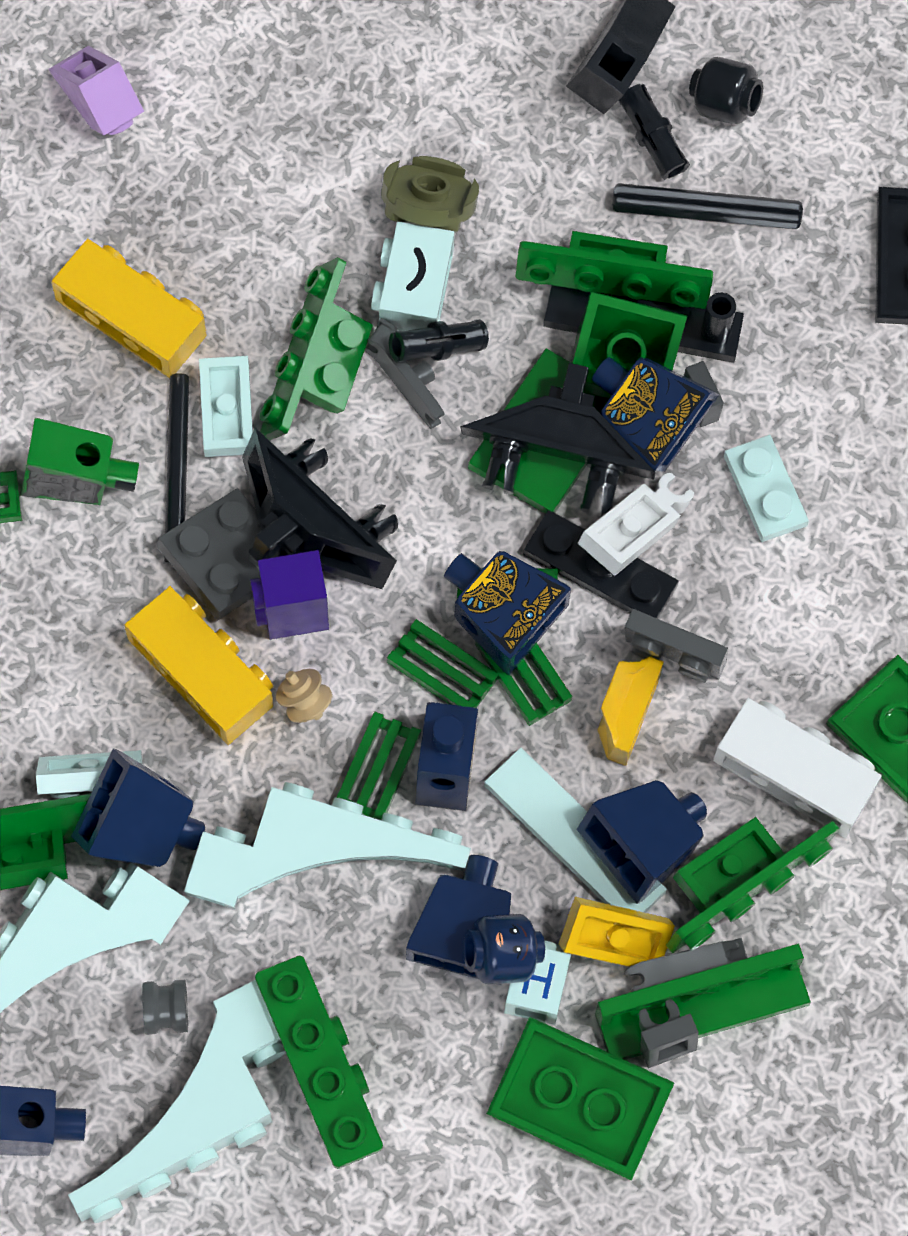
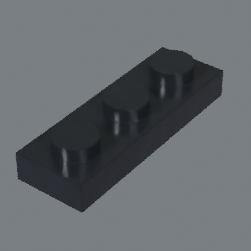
(634, 587)

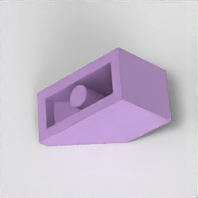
(98, 90)

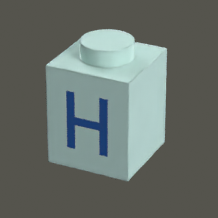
(543, 991)

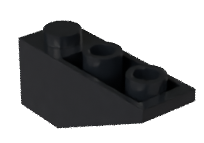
(620, 52)

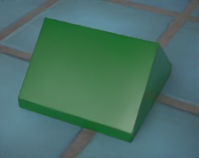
(625, 334)

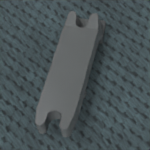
(408, 380)
(687, 963)

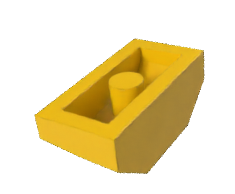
(627, 706)

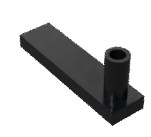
(706, 333)

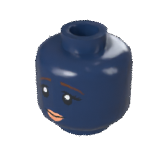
(503, 949)

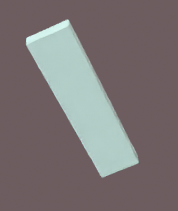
(554, 819)

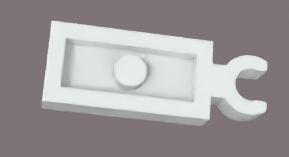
(634, 524)

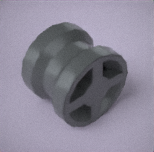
(165, 1007)

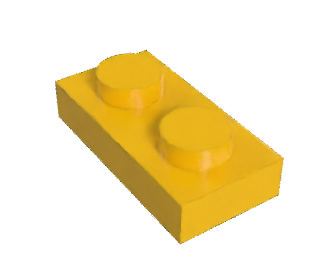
(614, 933)

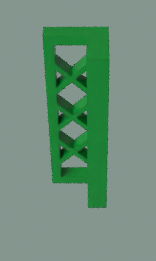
(714, 998)

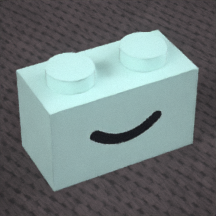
(415, 277)

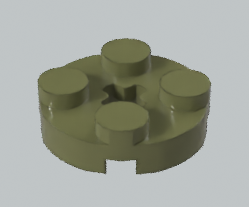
(429, 193)

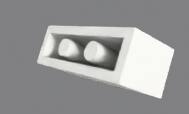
(797, 766)

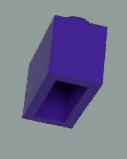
(291, 595)

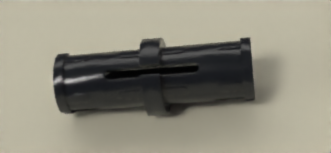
(653, 132)
(413, 345)

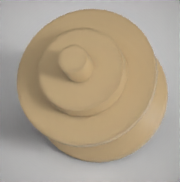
(304, 695)

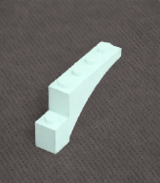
(305, 835)
(69, 926)
(210, 1113)

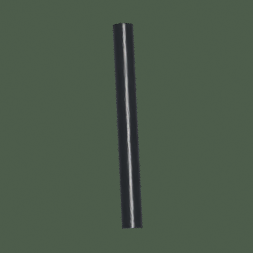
(177, 451)

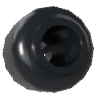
(726, 90)

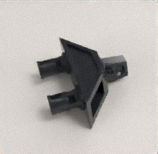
(564, 428)
(303, 518)

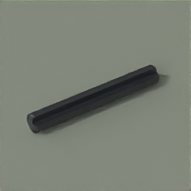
(707, 206)

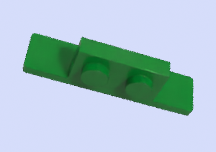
(614, 268)
(321, 355)
(35, 839)
(735, 871)
(319, 1063)

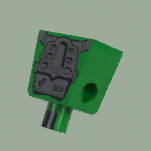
(73, 465)

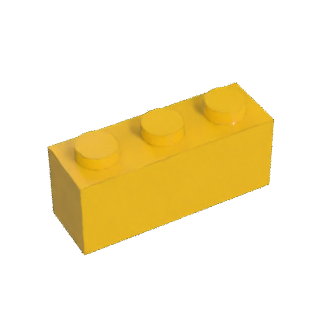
(130, 307)
(200, 664)

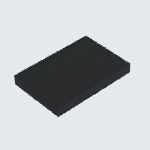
(892, 256)

